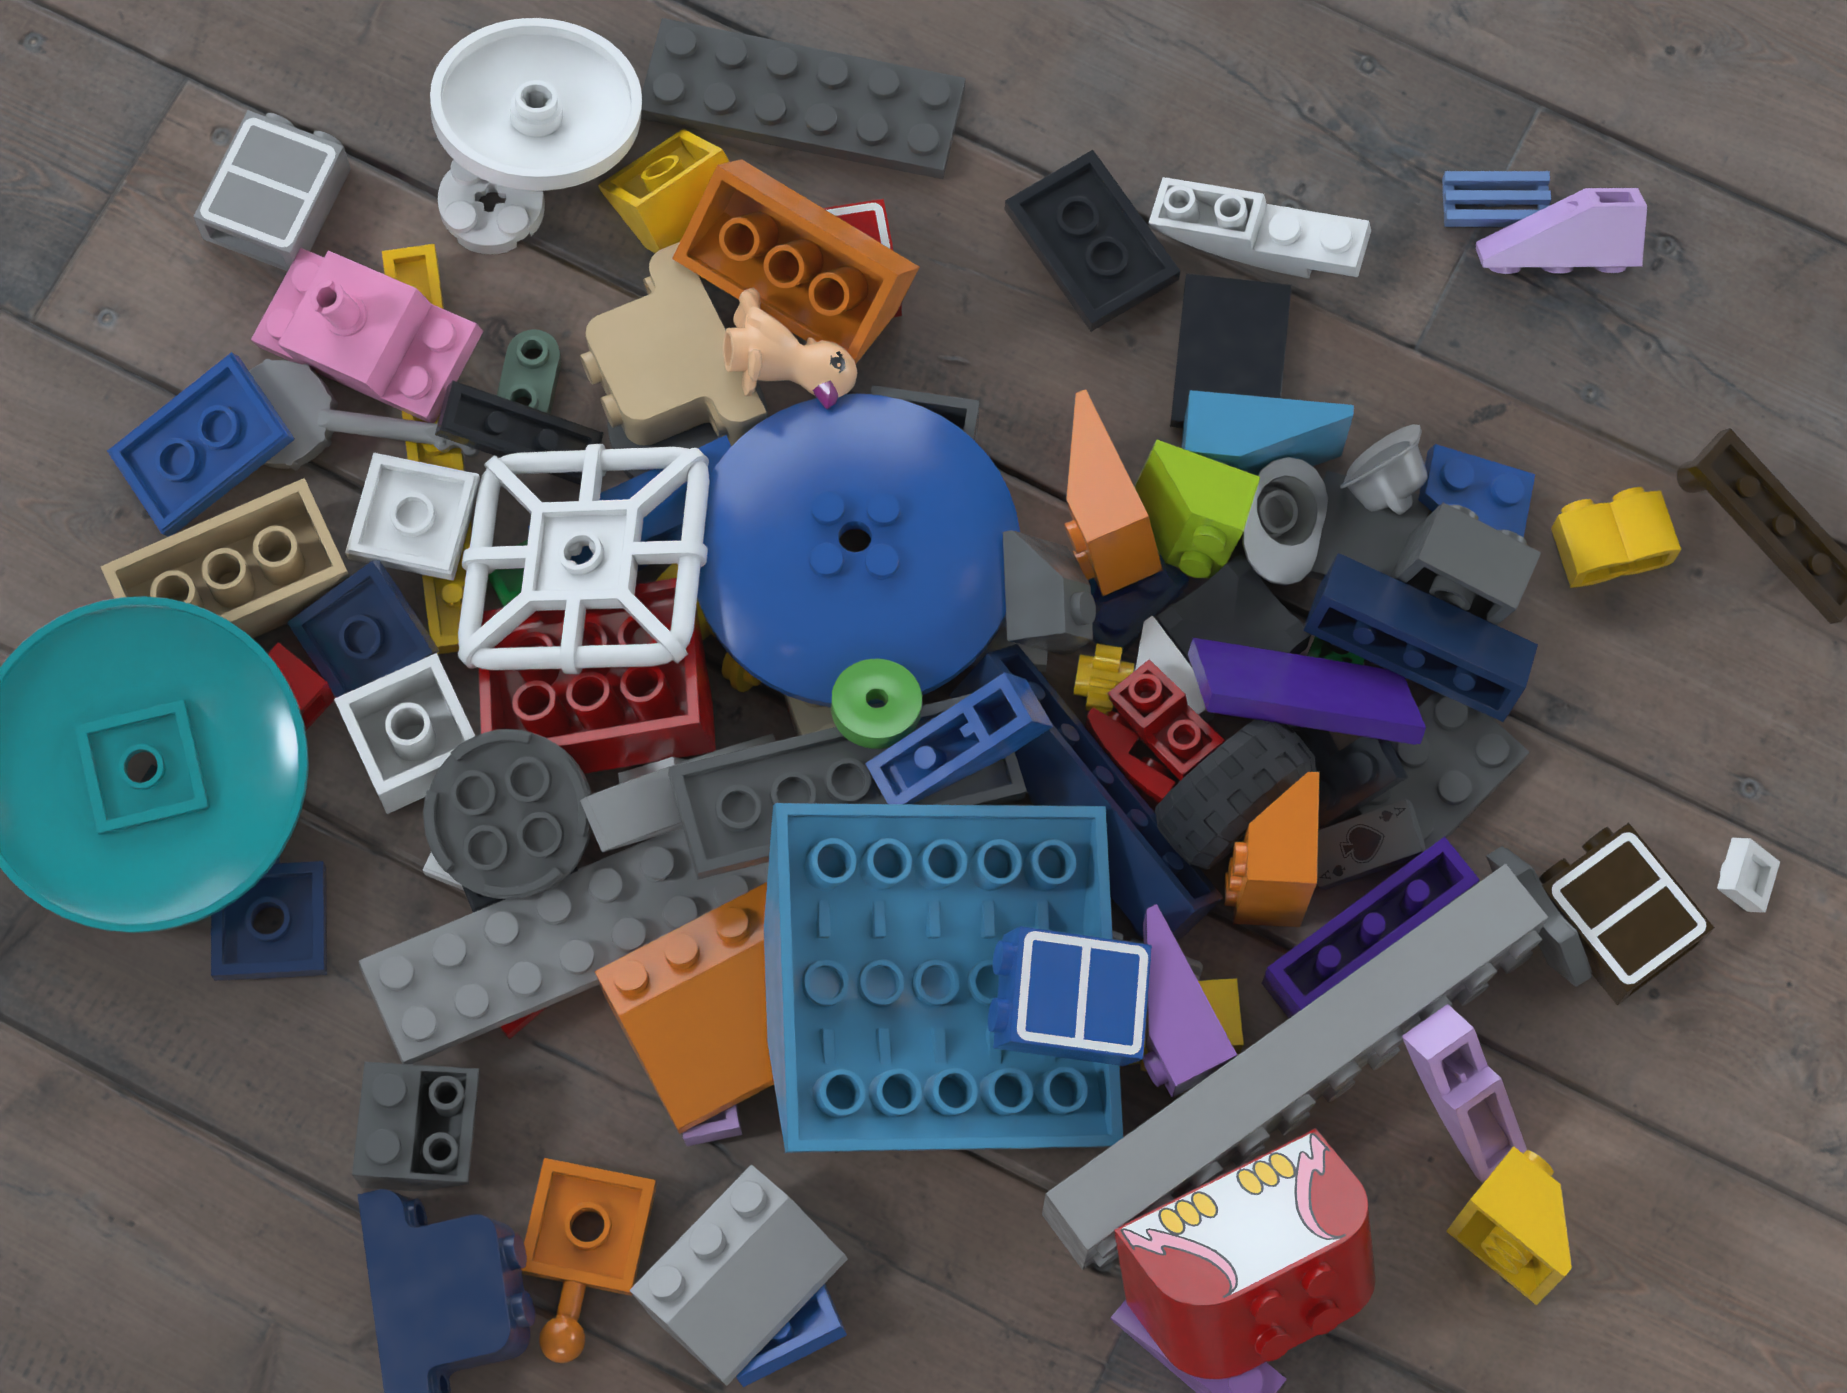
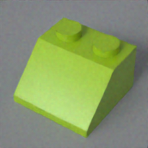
(1194, 507)

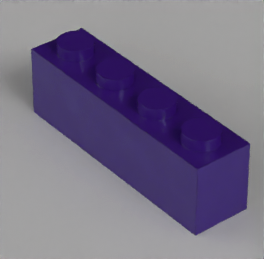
(1369, 927)

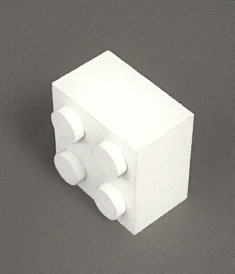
(405, 729)

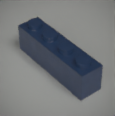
(1421, 637)

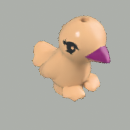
(771, 353)

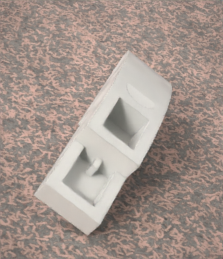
(1256, 233)

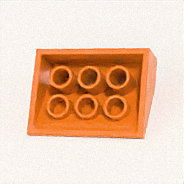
(698, 1010)

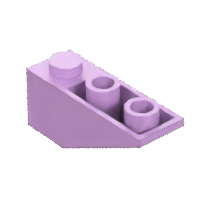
(1584, 230)

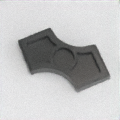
(1559, 939)

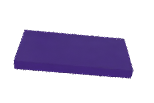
(1305, 691)

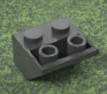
(415, 1126)

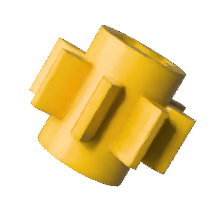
(1099, 675)

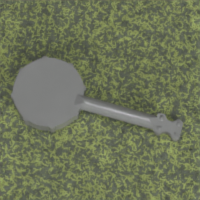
(312, 416)

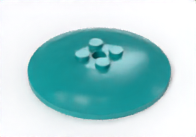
(225, 747)

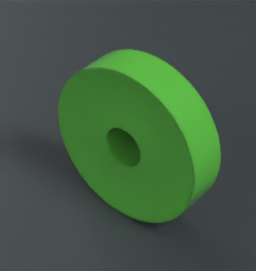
(876, 680)

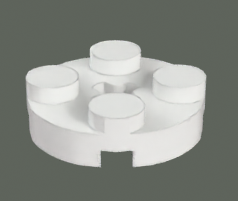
(483, 230)

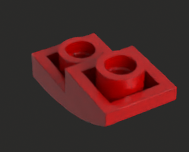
(1164, 719)
(1121, 744)

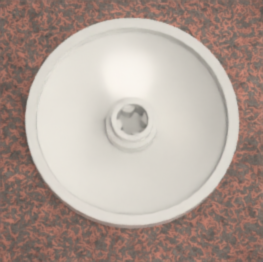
(536, 104)

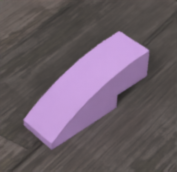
(1464, 1090)

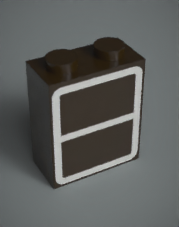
(1625, 910)

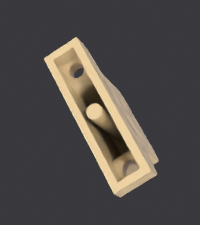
(666, 361)

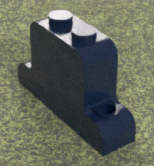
(441, 1292)

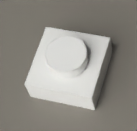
(1748, 875)

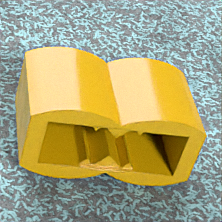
(1615, 537)

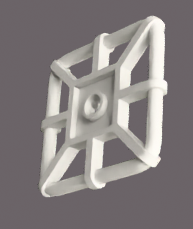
(603, 582)

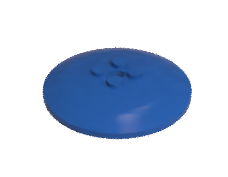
(804, 606)

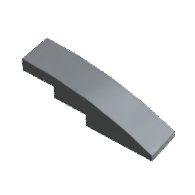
(642, 805)

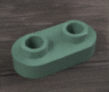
(535, 377)

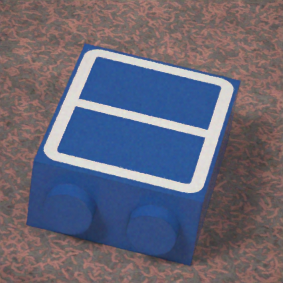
(1070, 996)

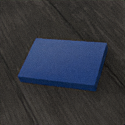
(200, 445)

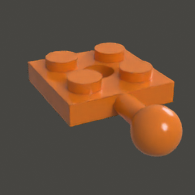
(601, 1264)

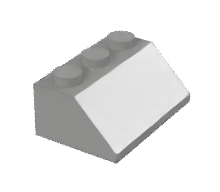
(738, 1274)

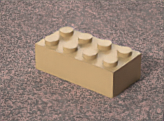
(245, 565)

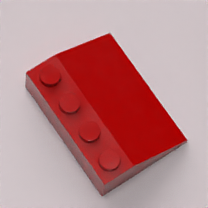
(606, 713)

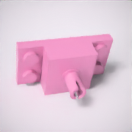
(367, 333)

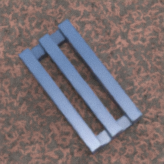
(1493, 190)

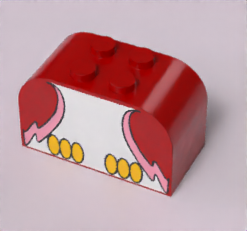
(1251, 1260)

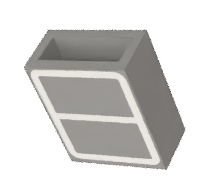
(272, 190)

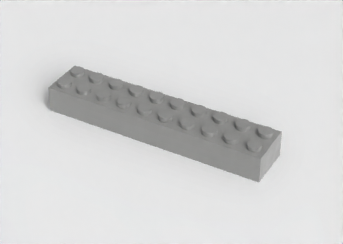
(1296, 1065)

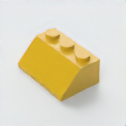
(1518, 1225)

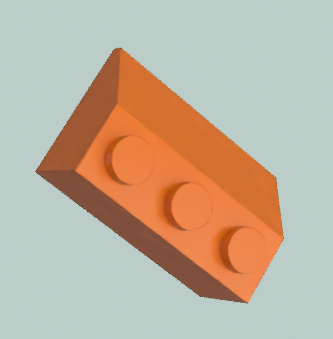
(1277, 861)

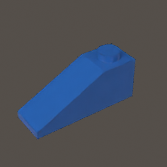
(961, 741)

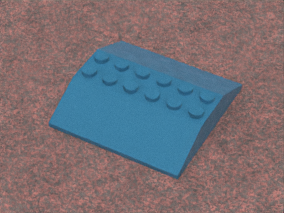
(888, 978)

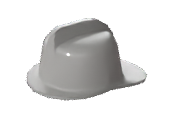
(1389, 472)
(1285, 521)

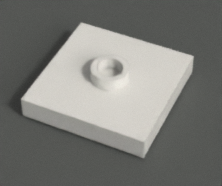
(413, 516)

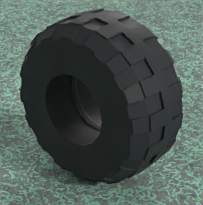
(1230, 790)

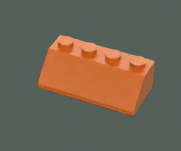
(802, 260)

